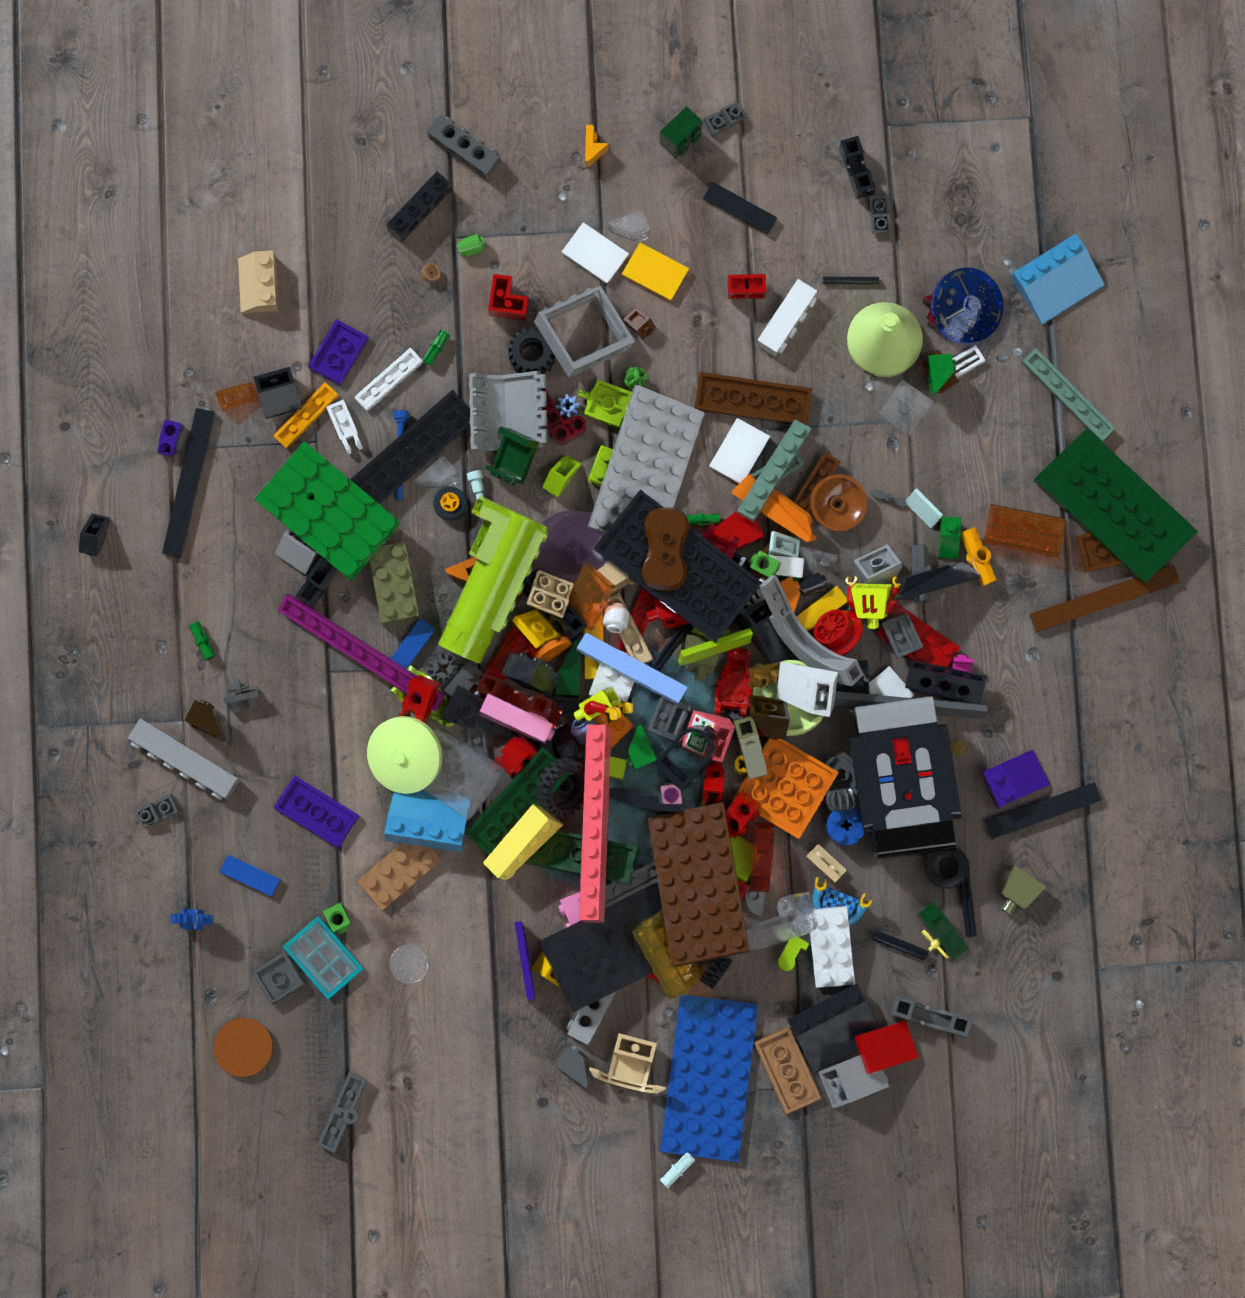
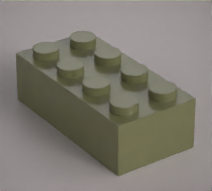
(394, 584)

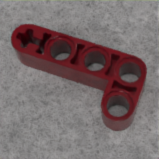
(561, 426)

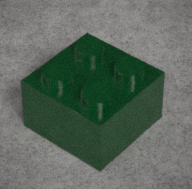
(681, 132)

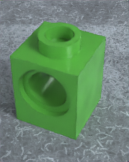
(773, 567)
(335, 910)

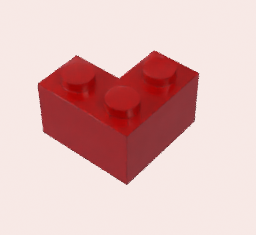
(504, 304)

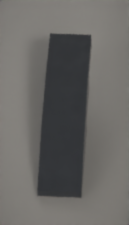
(632, 798)

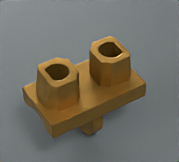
(762, 675)

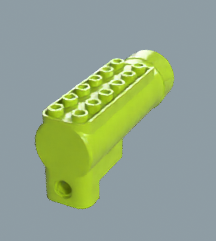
(504, 559)

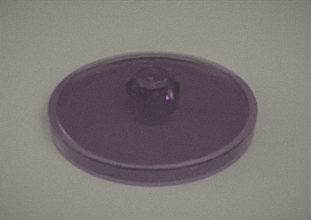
(569, 545)

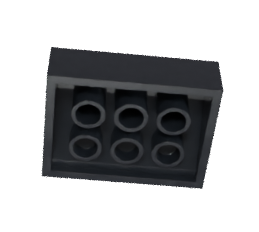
(830, 1027)

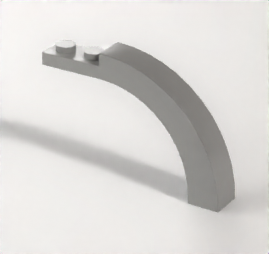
(800, 641)

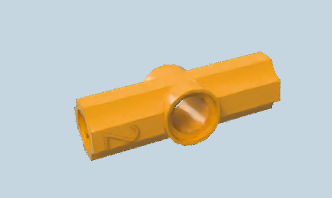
(975, 548)

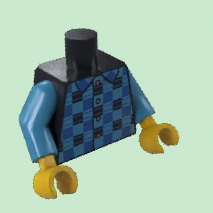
(827, 897)

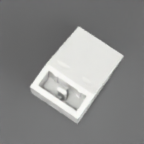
(807, 688)

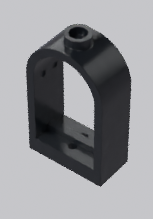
(672, 772)

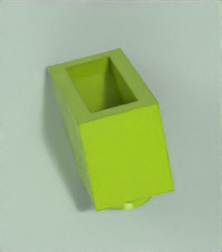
(561, 475)

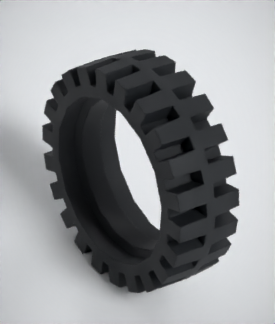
(550, 778)

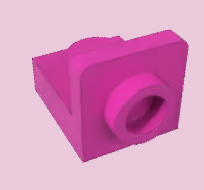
(963, 663)

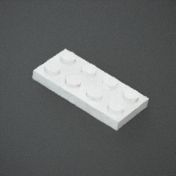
(832, 948)

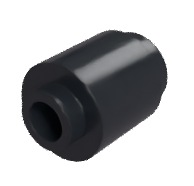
(813, 584)

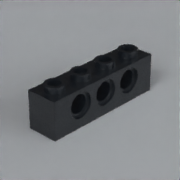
(419, 207)
(570, 625)
(955, 678)

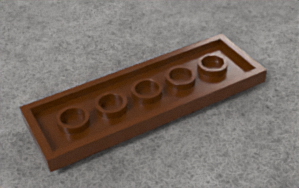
(752, 398)

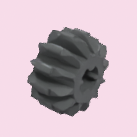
(842, 799)

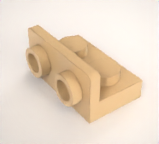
(825, 864)

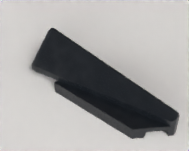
(936, 579)

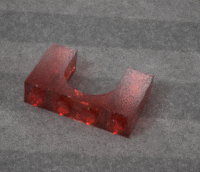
(538, 705)

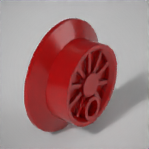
(838, 631)

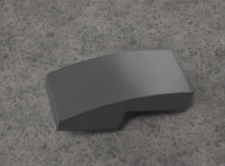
(725, 119)
(879, 214)
(157, 811)

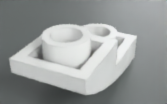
(790, 566)

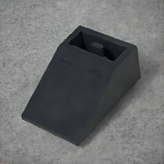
(764, 634)

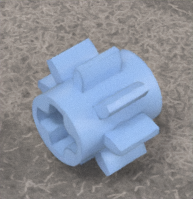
(562, 407)

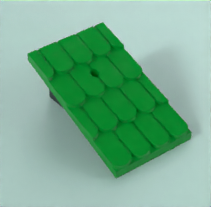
(327, 511)

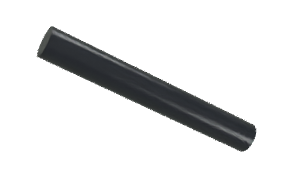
(850, 280)

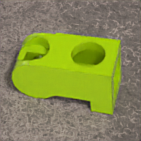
(787, 958)

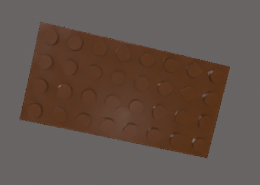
(698, 885)

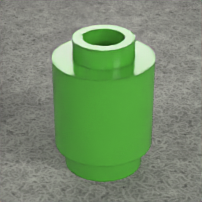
(471, 245)

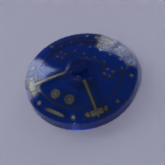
(967, 305)

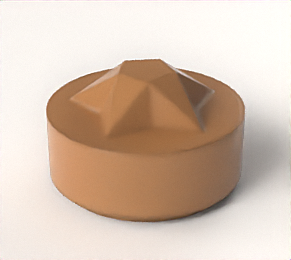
(430, 272)

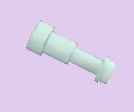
(475, 478)

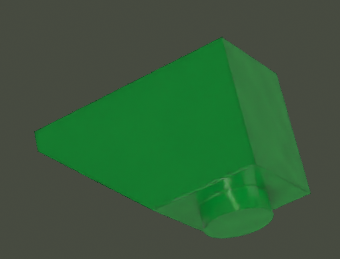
(939, 371)
(949, 537)
(640, 751)

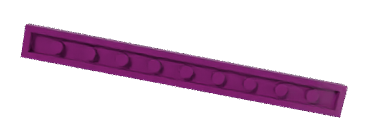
(351, 645)

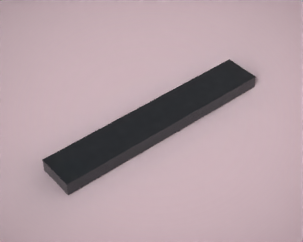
(1043, 810)

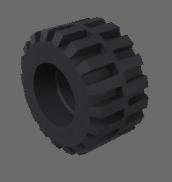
(526, 338)

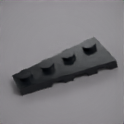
(465, 709)

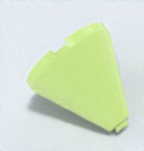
(884, 339)

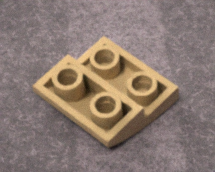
(549, 593)

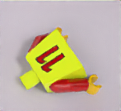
(872, 600)
(602, 703)

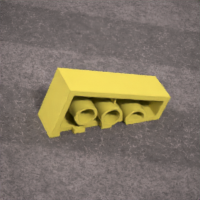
(522, 842)

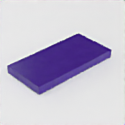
(316, 811)
(525, 961)

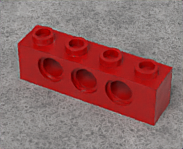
(427, 690)

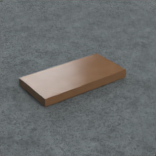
(787, 1070)

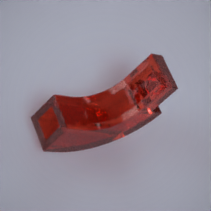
(762, 857)

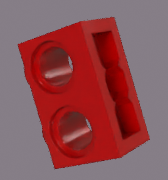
(746, 286)
(737, 813)

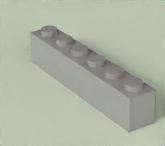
(184, 759)

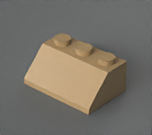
(258, 282)

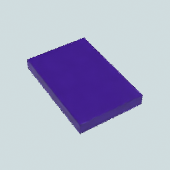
(338, 352)

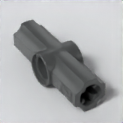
(920, 563)

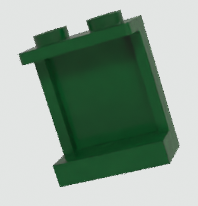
(513, 456)

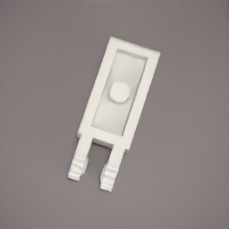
(343, 424)

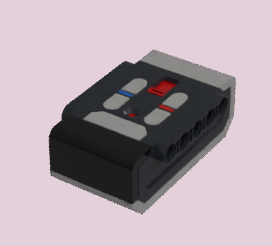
(905, 779)

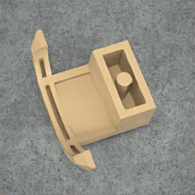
(630, 1065)

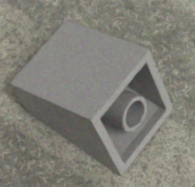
(850, 1081)

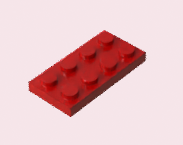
(936, 647)

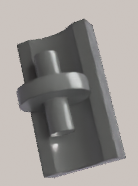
(232, 699)

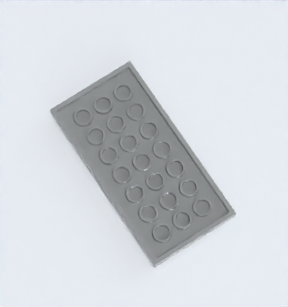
(647, 455)

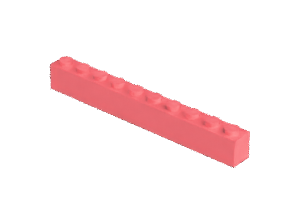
(595, 824)

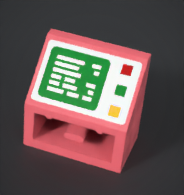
(698, 744)

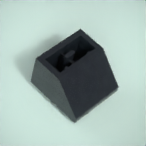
(277, 392)

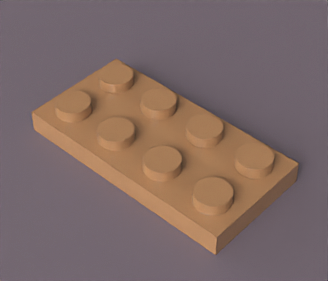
(398, 873)

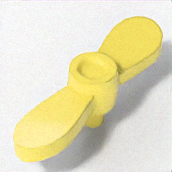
(934, 944)

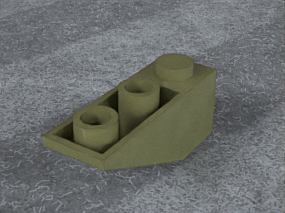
(750, 747)

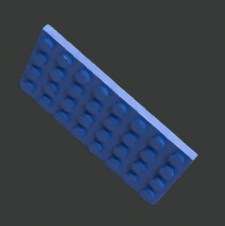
(709, 1078)

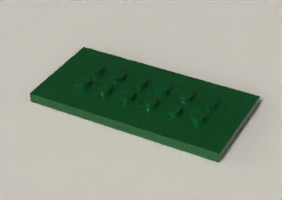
(1115, 506)

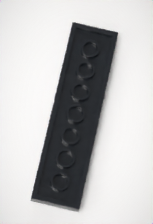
(414, 448)

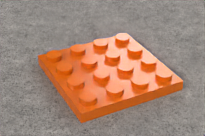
(792, 787)

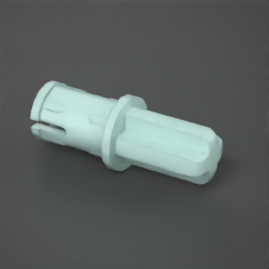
(677, 1170)

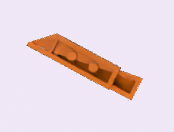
(780, 510)

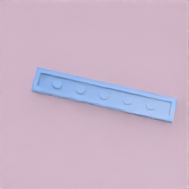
(632, 668)

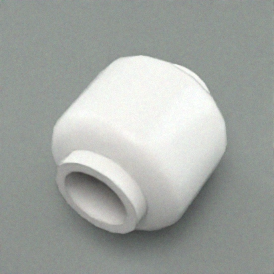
(616, 618)

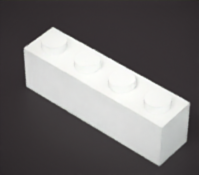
(787, 317)

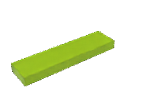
(710, 648)

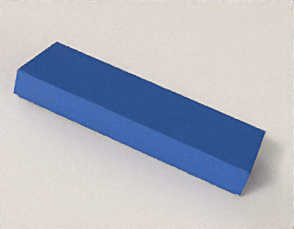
(413, 643)
(250, 875)

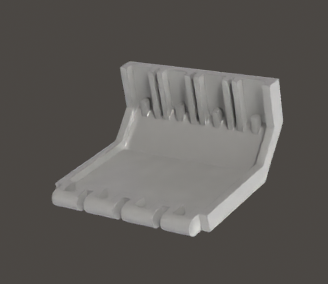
(507, 402)

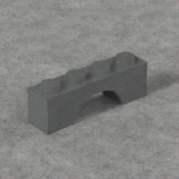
(931, 1017)

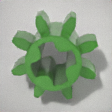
(634, 377)

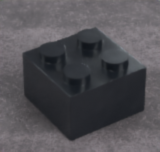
(530, 673)

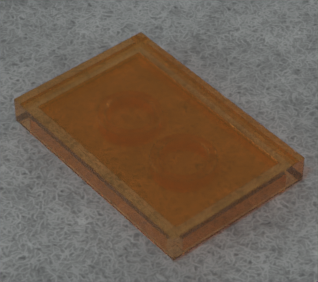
(590, 595)

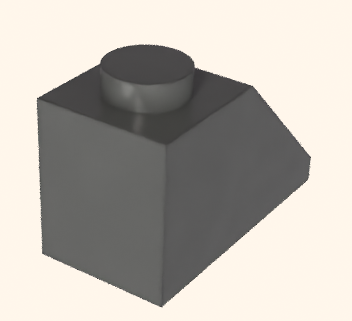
(573, 1064)

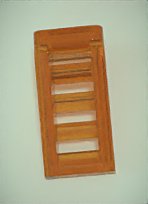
(234, 390)

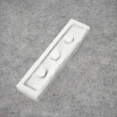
(388, 379)

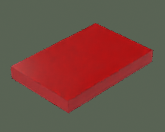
(886, 1047)

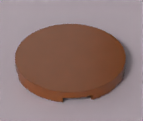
(243, 1047)

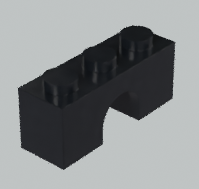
(853, 159)

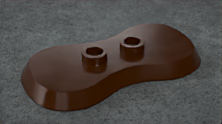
(666, 533)

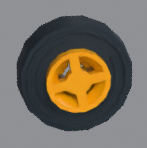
(448, 496)

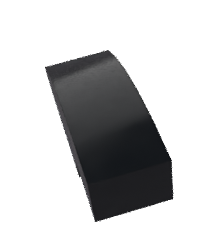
(316, 583)

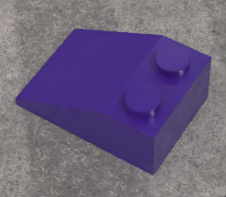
(1015, 779)

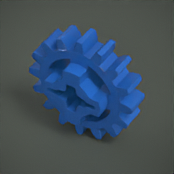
(192, 919)

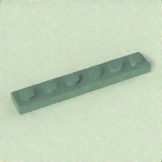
(1068, 395)
(774, 471)

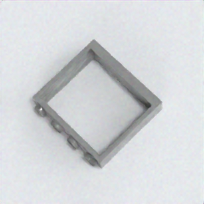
(571, 368)

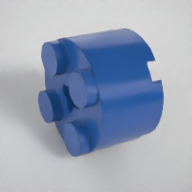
(839, 835)

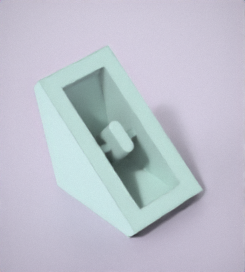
(783, 545)

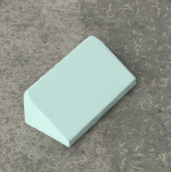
(924, 508)

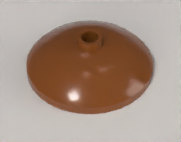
(851, 501)

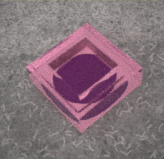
(671, 794)

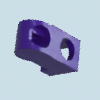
(169, 438)

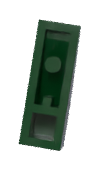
(569, 672)
(942, 930)

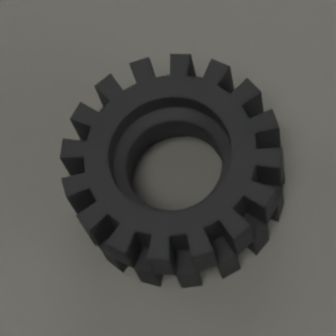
(715, 971)

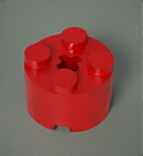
(516, 755)

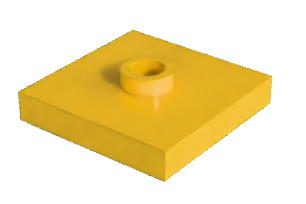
(536, 628)

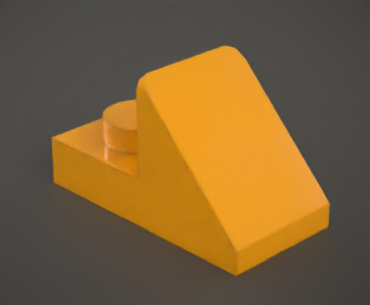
(593, 149)

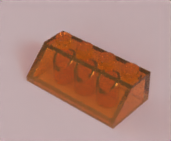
(1024, 530)

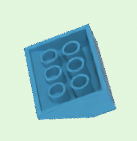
(1057, 279)
(424, 822)

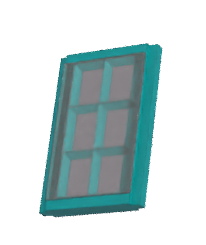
(323, 958)

